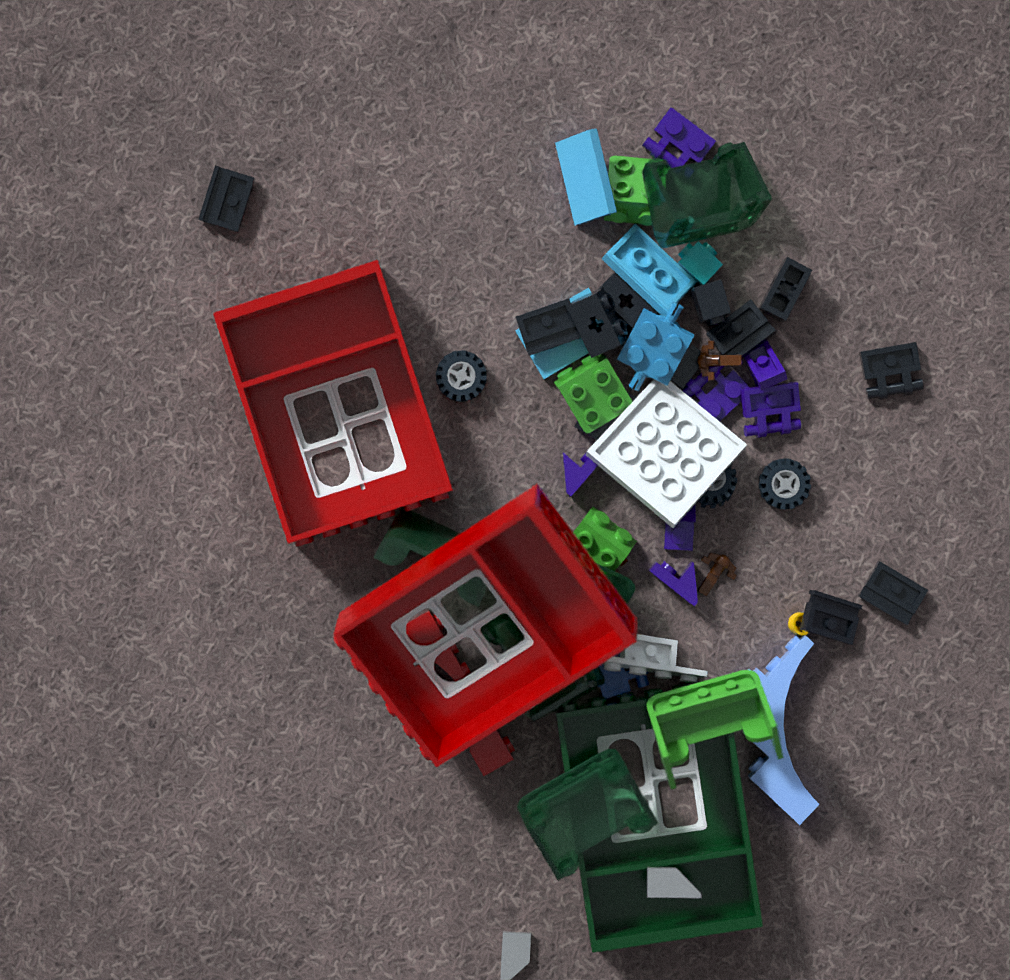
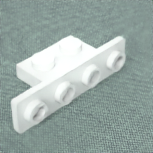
(654, 656)

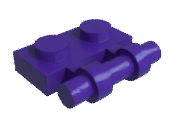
(682, 135)
(722, 397)
(776, 399)

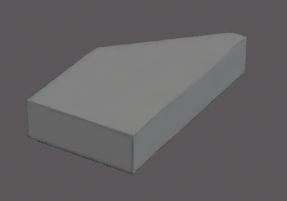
(669, 883)
(514, 953)

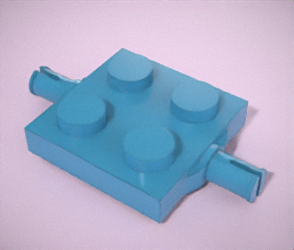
(655, 346)

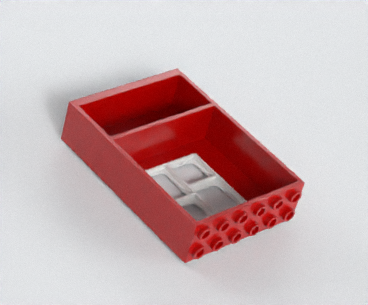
(312, 343)
(539, 579)

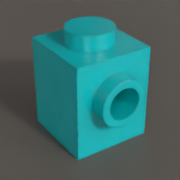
(699, 261)

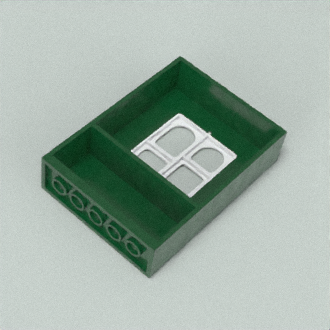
(710, 854)

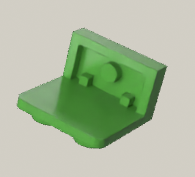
(628, 190)
(593, 392)
(604, 539)

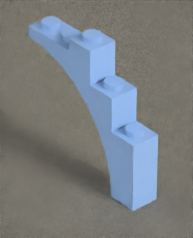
(772, 774)

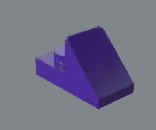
(765, 367)
(575, 474)
(682, 534)
(684, 585)

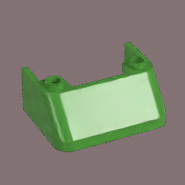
(710, 711)

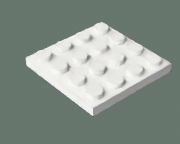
(666, 450)

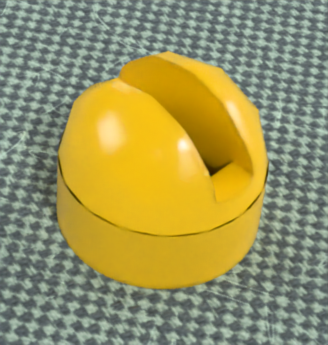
(792, 623)

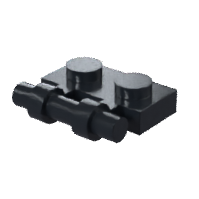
(891, 361)

